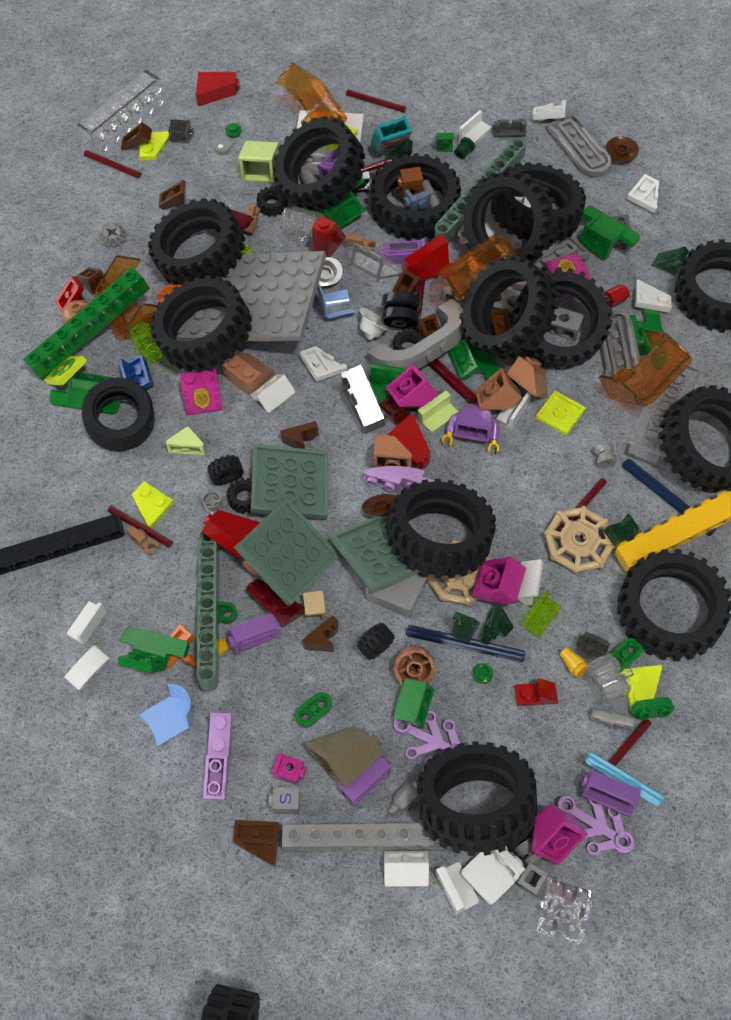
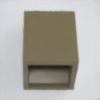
(346, 753)

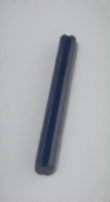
(658, 488)
(473, 645)

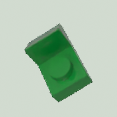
(444, 142)

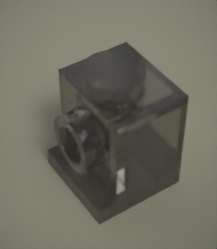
(585, 641)

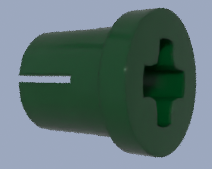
(464, 148)

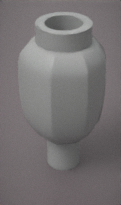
(308, 175)
(404, 798)

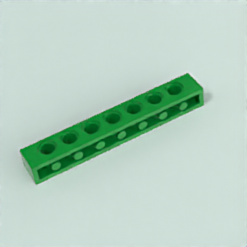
(86, 323)

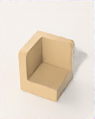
(314, 604)

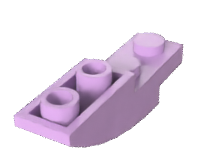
(393, 477)
(218, 756)

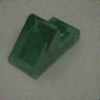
(403, 148)
(670, 260)
(622, 531)
(495, 624)
(464, 627)

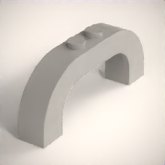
(429, 347)

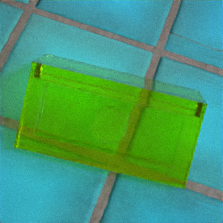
(541, 615)

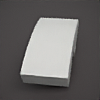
(86, 667)

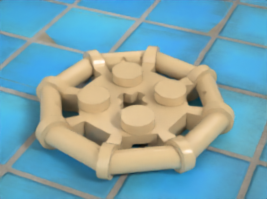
(571, 546)
(456, 584)

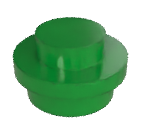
(233, 130)
(483, 673)

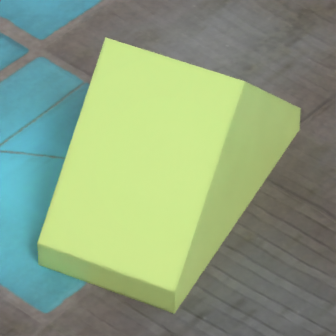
(185, 443)

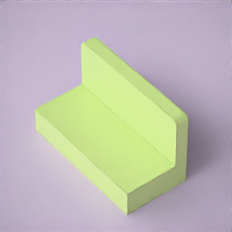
(436, 412)

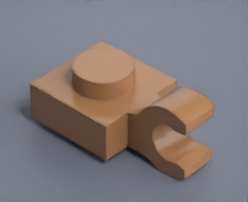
(253, 211)
(360, 240)
(139, 538)

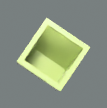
(257, 161)

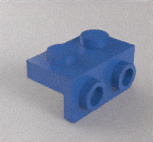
(136, 370)

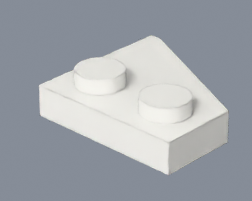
(549, 111)
(645, 193)
(651, 298)
(321, 364)

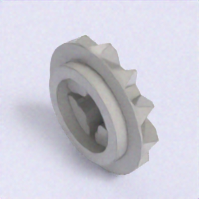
(113, 240)

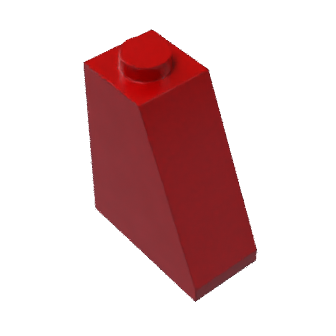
(215, 86)
(327, 236)
(429, 258)
(412, 439)
(228, 529)

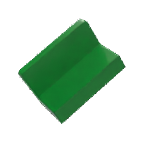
(414, 702)

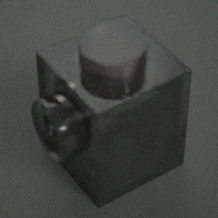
(180, 131)

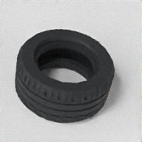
(112, 390)

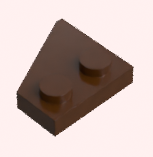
(257, 838)

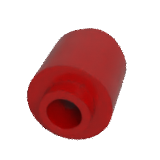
(617, 295)

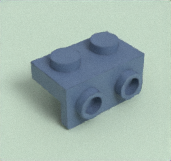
(417, 202)

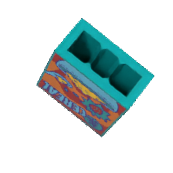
(389, 135)

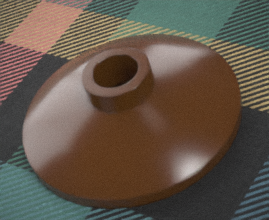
(622, 148)
(378, 504)

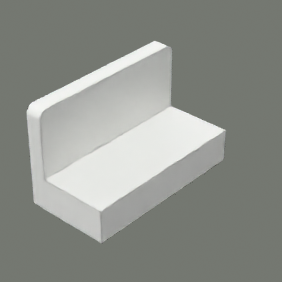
(474, 128)
(273, 392)
(510, 417)
(531, 581)
(87, 622)
(406, 868)
(456, 887)

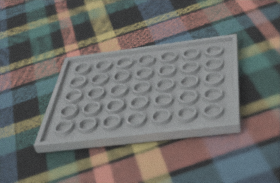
(276, 291)

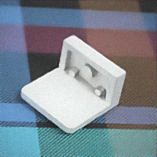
(493, 874)

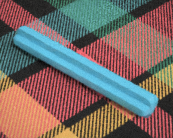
(616, 773)

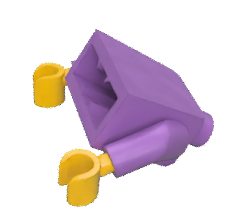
(475, 425)

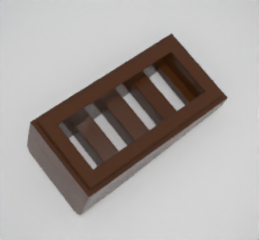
(137, 136)

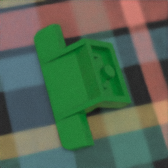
(346, 210)
(604, 231)
(653, 324)
(471, 359)
(381, 377)
(77, 389)
(150, 650)

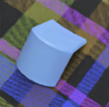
(333, 299)
(170, 715)

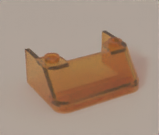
(310, 93)
(465, 268)
(134, 313)
(652, 373)

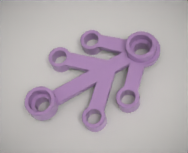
(434, 741)
(599, 827)

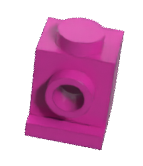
(293, 776)

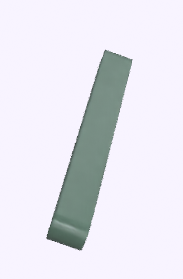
(510, 155)
(208, 563)

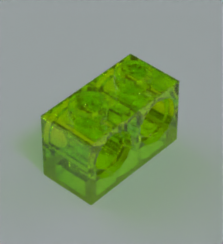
(145, 342)

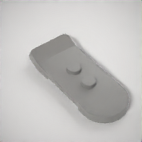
(580, 145)
(555, 251)
(620, 346)

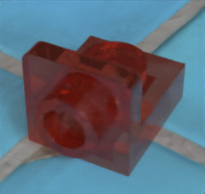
(394, 410)

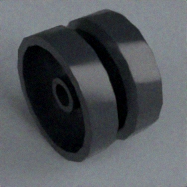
(400, 310)

